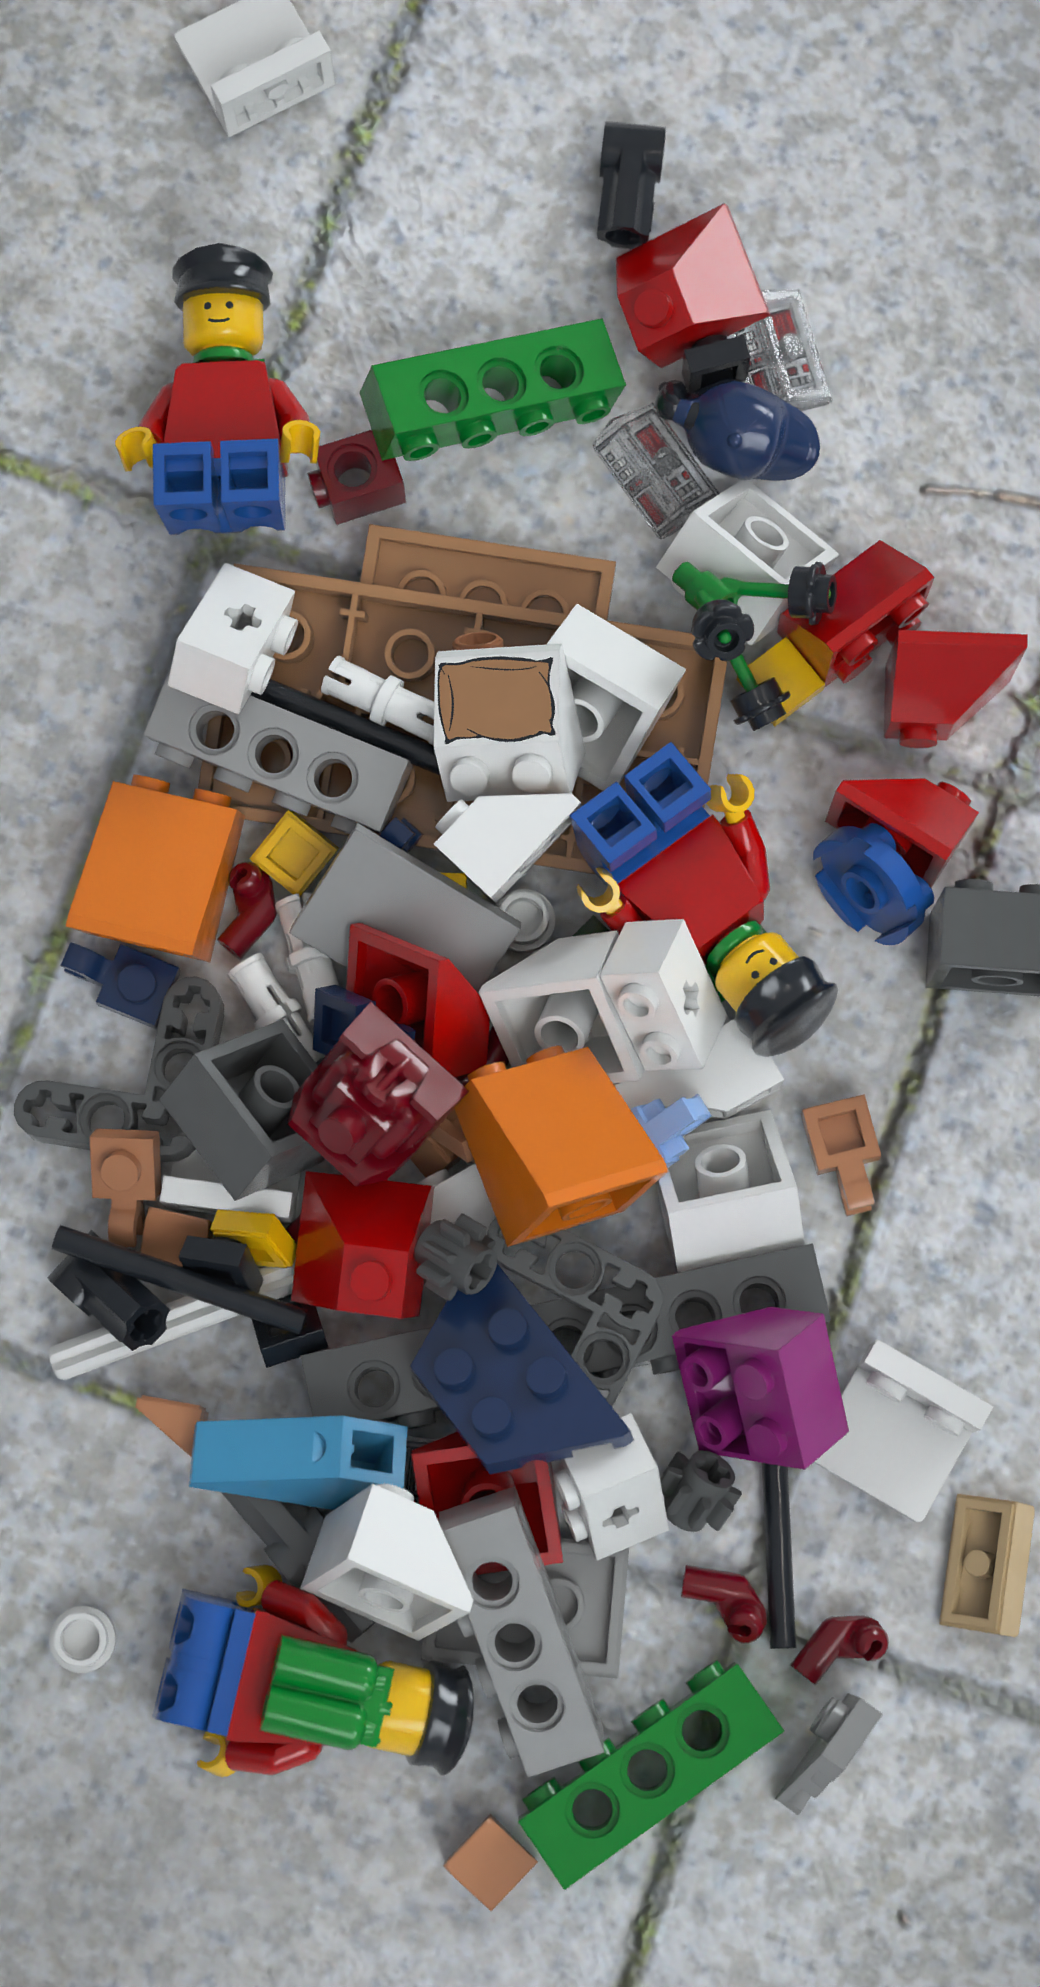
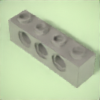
(376, 774)
(568, 1723)

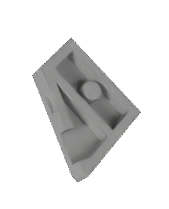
(840, 1734)

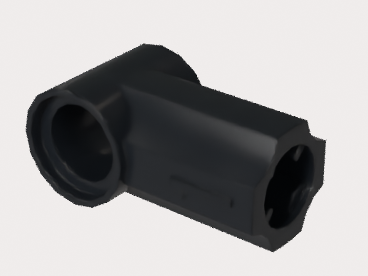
(629, 171)
(115, 1299)

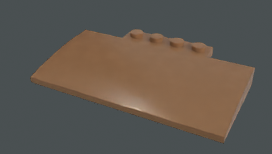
(416, 601)

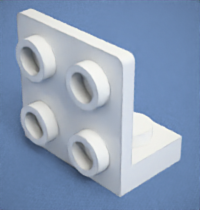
(255, 61)
(902, 1430)

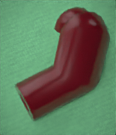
(733, 1598)
(840, 1639)

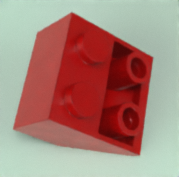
(874, 600)

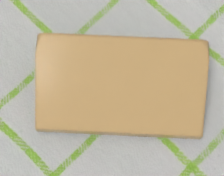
(987, 1565)

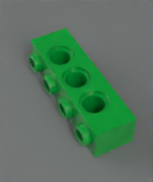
(573, 355)
(577, 1849)

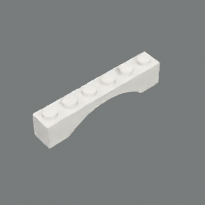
(726, 1084)

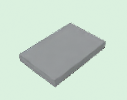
(407, 899)
(590, 1602)

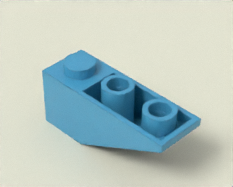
(298, 1459)

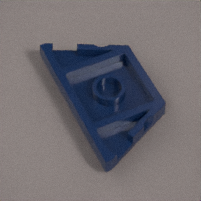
(511, 1382)

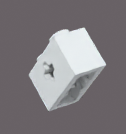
(232, 639)
(663, 994)
(612, 1495)

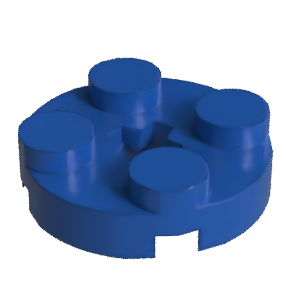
(871, 883)

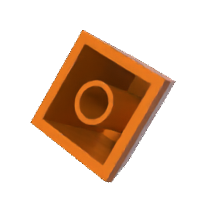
(158, 869)
(555, 1143)

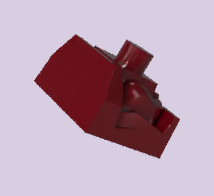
(373, 1100)

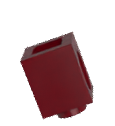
(379, 492)

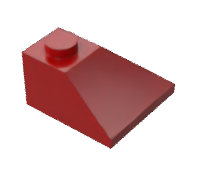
(688, 287)
(944, 680)
(920, 816)
(423, 993)
(361, 1245)
(452, 1475)

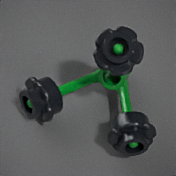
(723, 629)

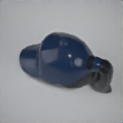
(742, 429)

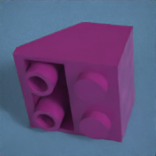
(762, 1386)

